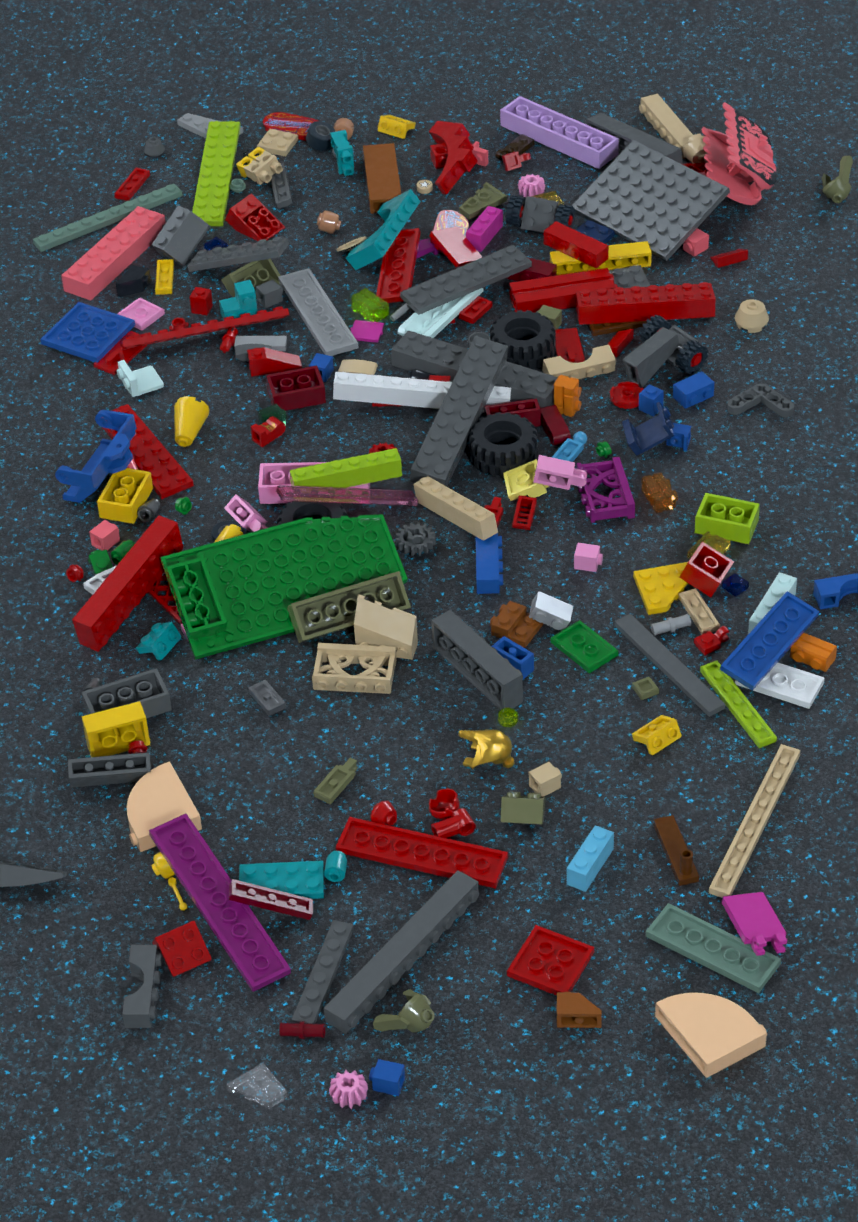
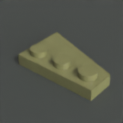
(485, 197)

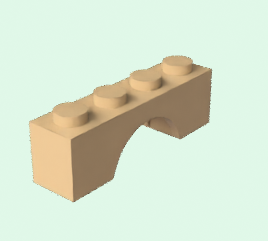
(600, 362)

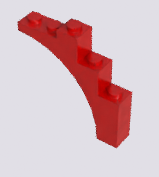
(460, 153)

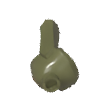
(839, 187)
(414, 1016)

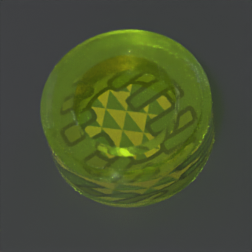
(507, 717)

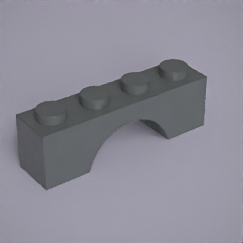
(139, 1006)

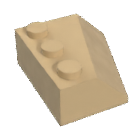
(385, 627)

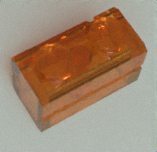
(659, 492)

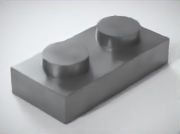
(267, 697)

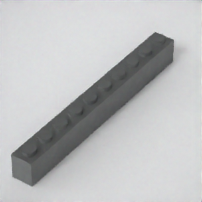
(401, 952)

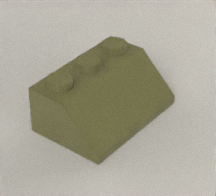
(256, 271)

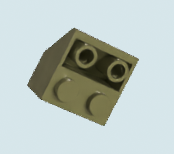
(523, 809)

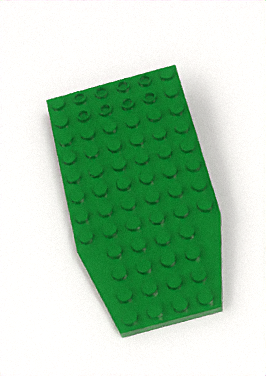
(242, 585)

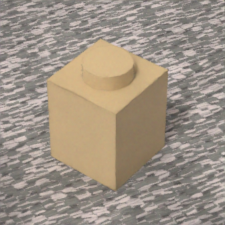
(545, 779)

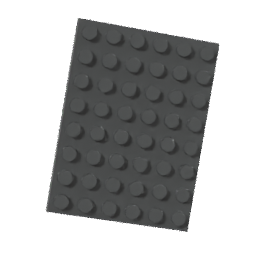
(650, 199)

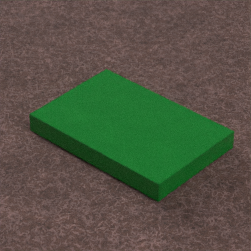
(584, 646)

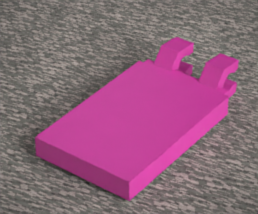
(755, 921)

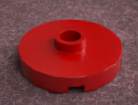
(625, 395)

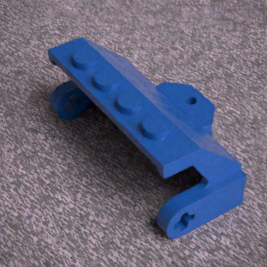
(108, 458)

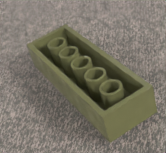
(337, 609)

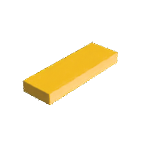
(164, 276)

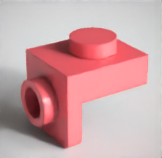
(480, 154)

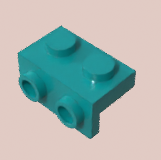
(159, 640)

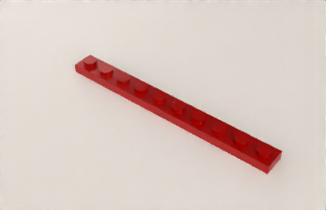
(197, 328)

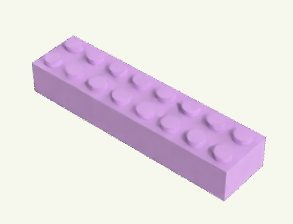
(559, 132)

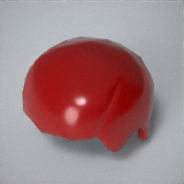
(444, 804)

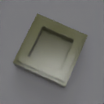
(645, 688)

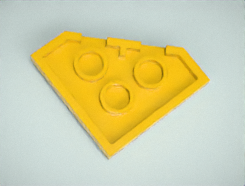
(660, 586)

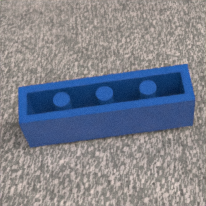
(488, 564)

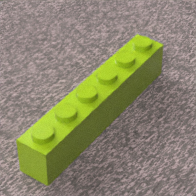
(350, 471)

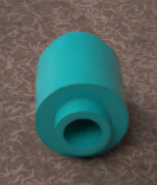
(335, 866)

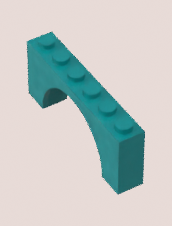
(395, 214)

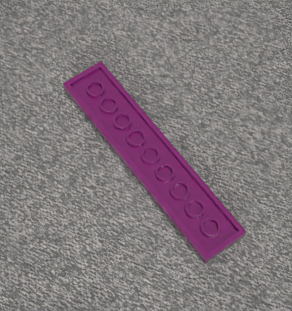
(209, 890)

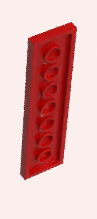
(153, 457)
(421, 851)

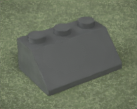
(180, 235)

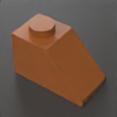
(577, 1011)

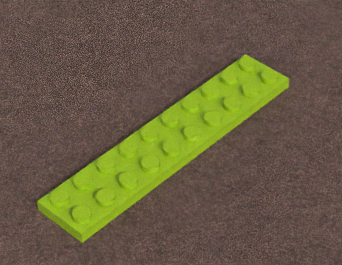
(216, 172)

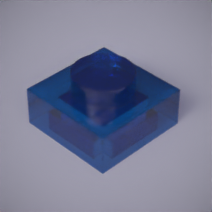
(215, 242)
(735, 584)

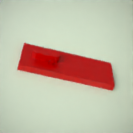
(569, 345)
(109, 362)

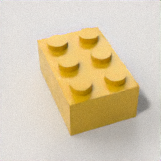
(124, 495)
(114, 729)

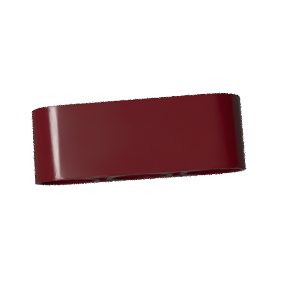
(554, 425)

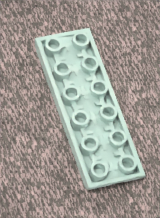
(437, 319)

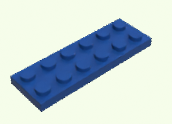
(769, 640)

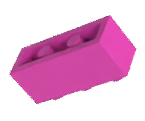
(485, 228)

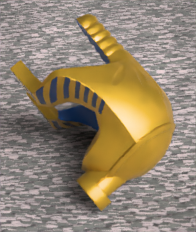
(490, 746)

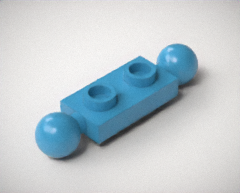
(571, 448)

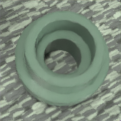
(237, 185)

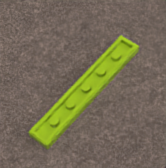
(738, 704)

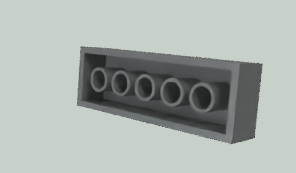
(477, 660)

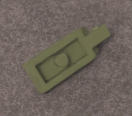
(336, 781)

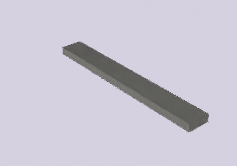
(670, 665)

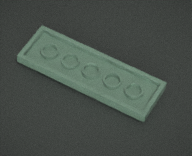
(712, 948)

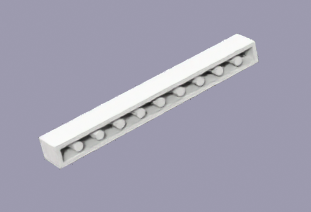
(401, 390)

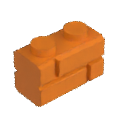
(567, 395)
(813, 652)

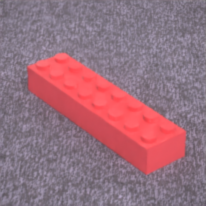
(113, 253)

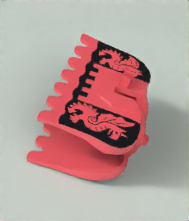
(740, 157)

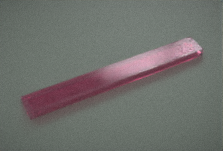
(347, 495)

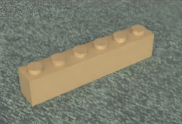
(664, 121)
(455, 508)

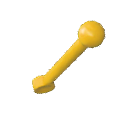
(172, 882)

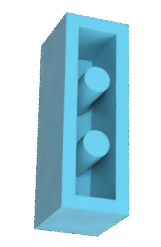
(590, 858)

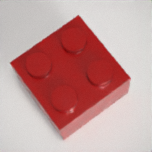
(706, 569)

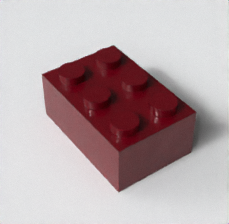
(296, 388)

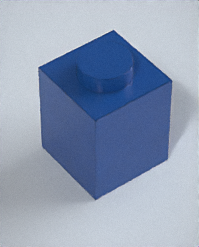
(324, 364)
(648, 398)
(387, 1077)

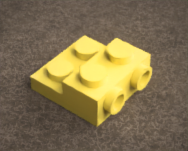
(520, 482)

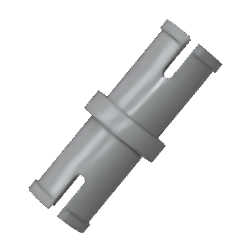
(670, 624)

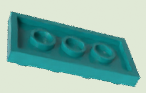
(296, 878)

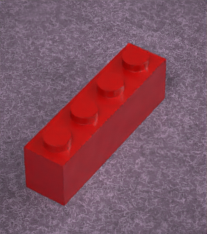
(576, 244)

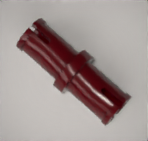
(302, 1030)

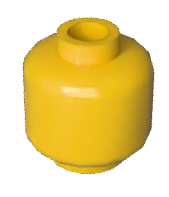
(161, 866)

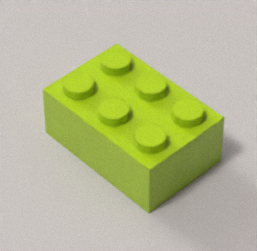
(727, 518)

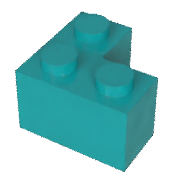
(242, 303)

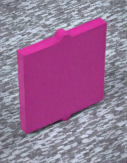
(367, 330)

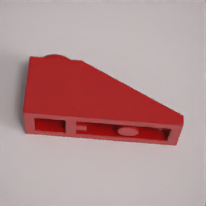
(270, 361)

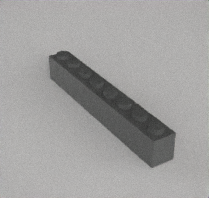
(628, 133)

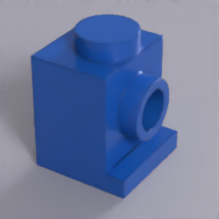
(681, 436)

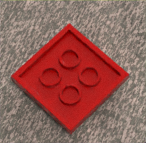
(550, 961)

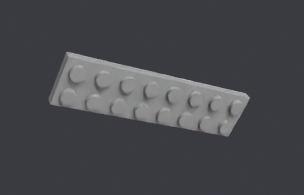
(318, 312)

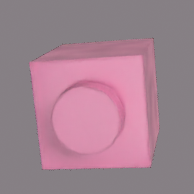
(587, 557)

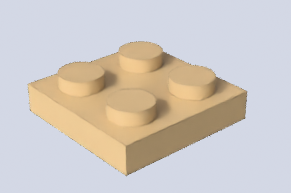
(278, 142)

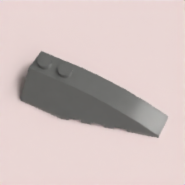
(26, 874)

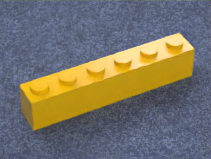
(619, 257)

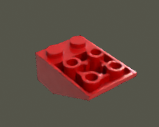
(253, 219)

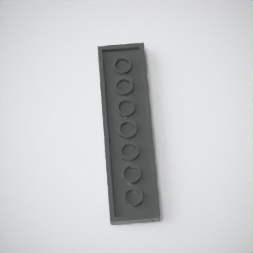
(465, 279)

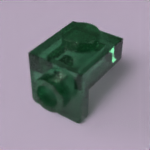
(270, 411)

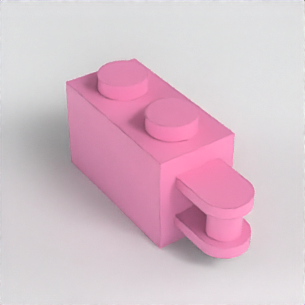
(558, 473)
(245, 514)

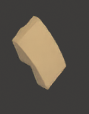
(358, 367)

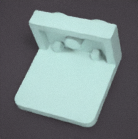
(140, 380)

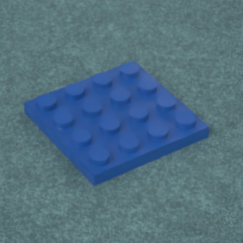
(87, 332)

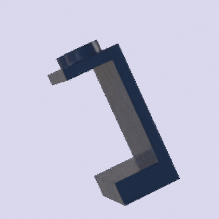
(650, 432)

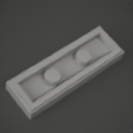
(277, 342)

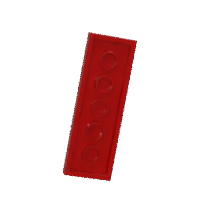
(398, 266)

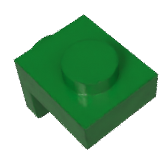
(99, 561)

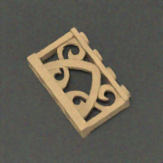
(343, 655)

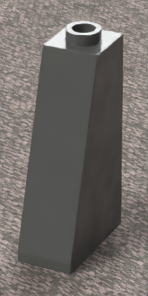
(650, 356)

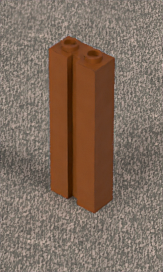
(381, 174)

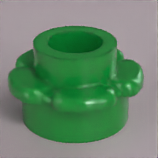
(603, 449)
(183, 505)

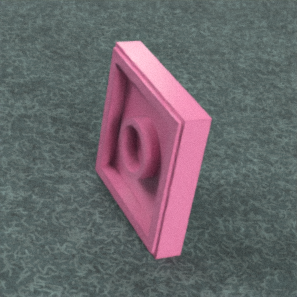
(142, 312)

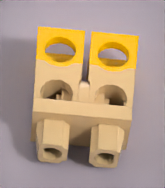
(259, 167)

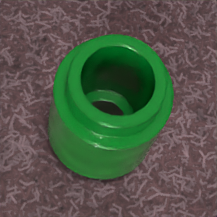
(121, 550)

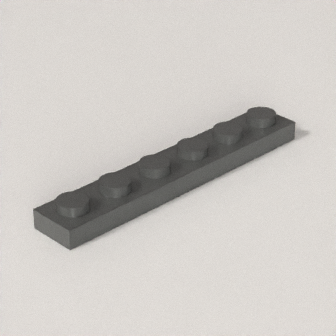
(323, 972)

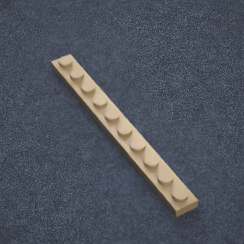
(754, 821)

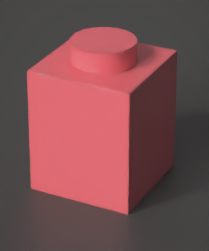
(696, 243)
(104, 535)

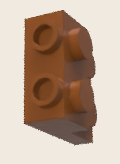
(514, 624)

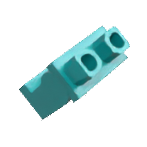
(343, 152)

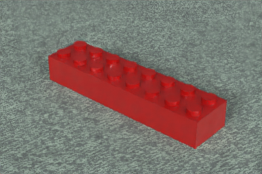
(641, 303)
(127, 584)

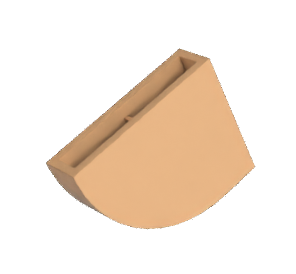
(156, 800)
(710, 1029)

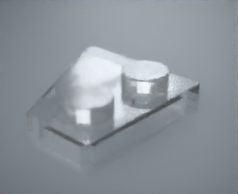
(259, 1086)

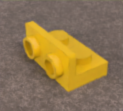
(395, 126)
(658, 733)

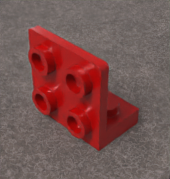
(183, 948)

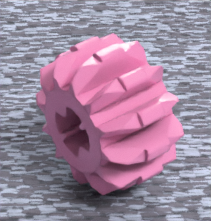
(531, 185)
(348, 1089)

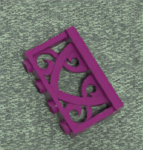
(616, 507)

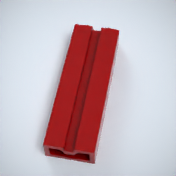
(557, 290)

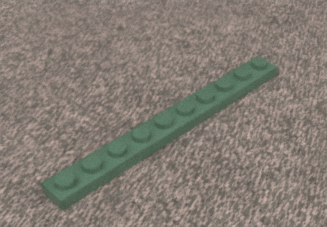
(106, 217)

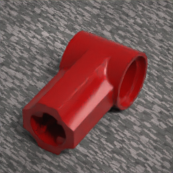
(458, 823)

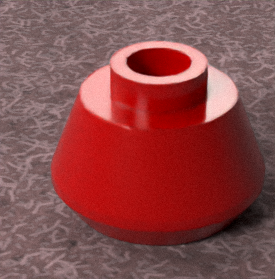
(384, 813)

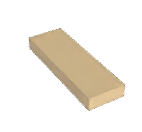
(698, 611)

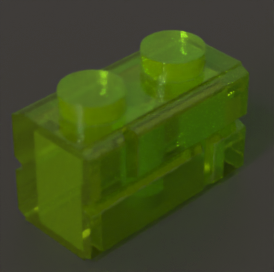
(370, 305)

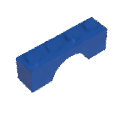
(831, 590)

